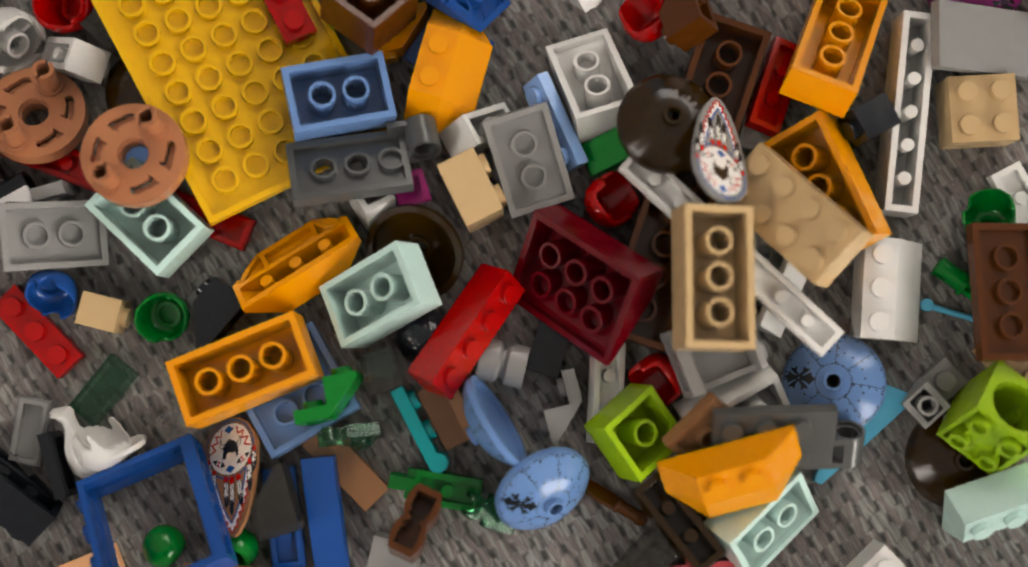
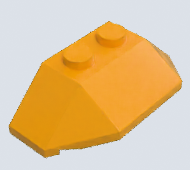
(448, 70)
(297, 265)
(733, 473)

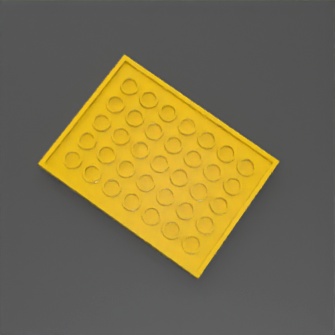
(222, 84)

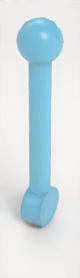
(928, 305)

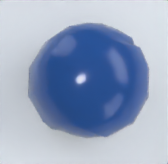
(52, 293)

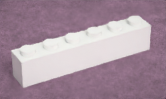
(909, 93)

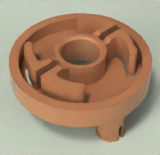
(40, 90)
(145, 128)

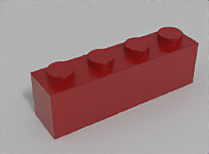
(466, 331)

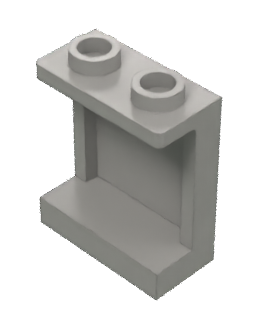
(705, 370)

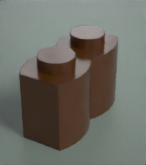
(410, 530)

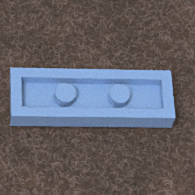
(542, 89)

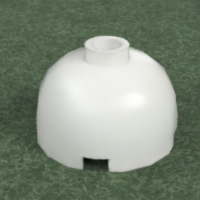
(19, 39)

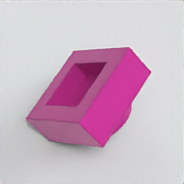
(421, 191)

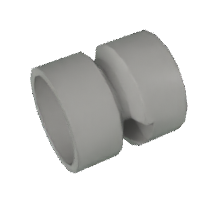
(503, 363)

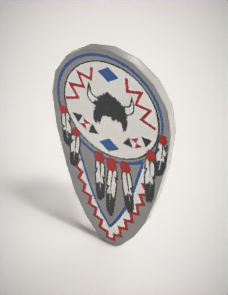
(718, 154)

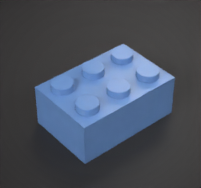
(338, 96)

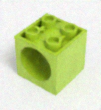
(989, 419)

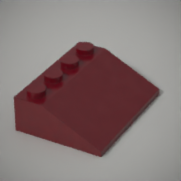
(583, 281)

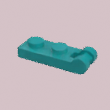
(422, 431)

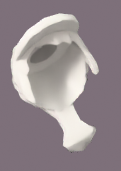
(94, 447)

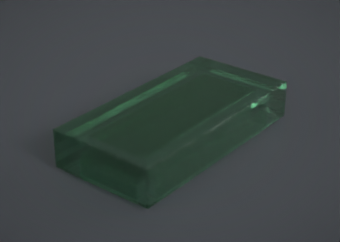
(104, 390)

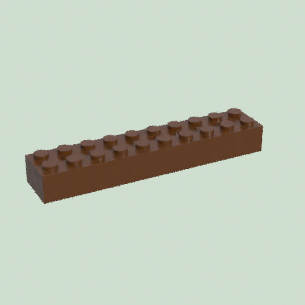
(725, 69)

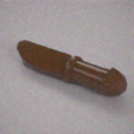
(617, 504)

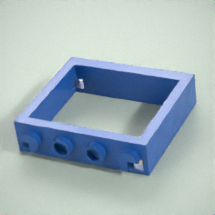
(138, 468)

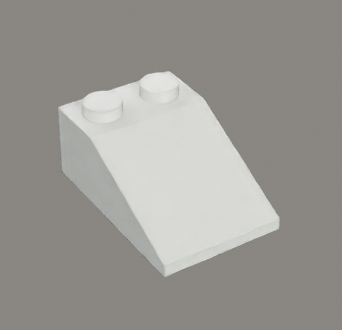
(590, 81)

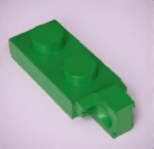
(451, 485)

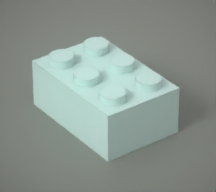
(157, 234)
(380, 295)

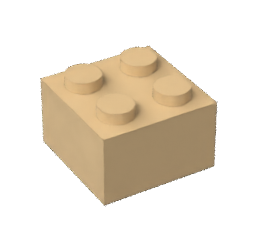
(977, 111)
(471, 189)

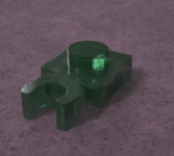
(358, 436)
(486, 513)

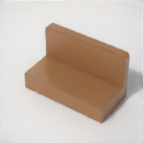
(446, 417)

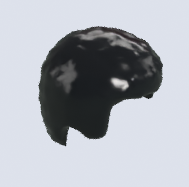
(417, 333)

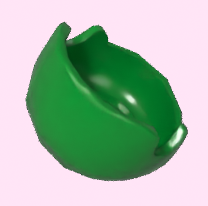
(989, 207)
(161, 317)

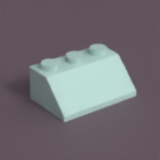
(987, 504)
(761, 532)

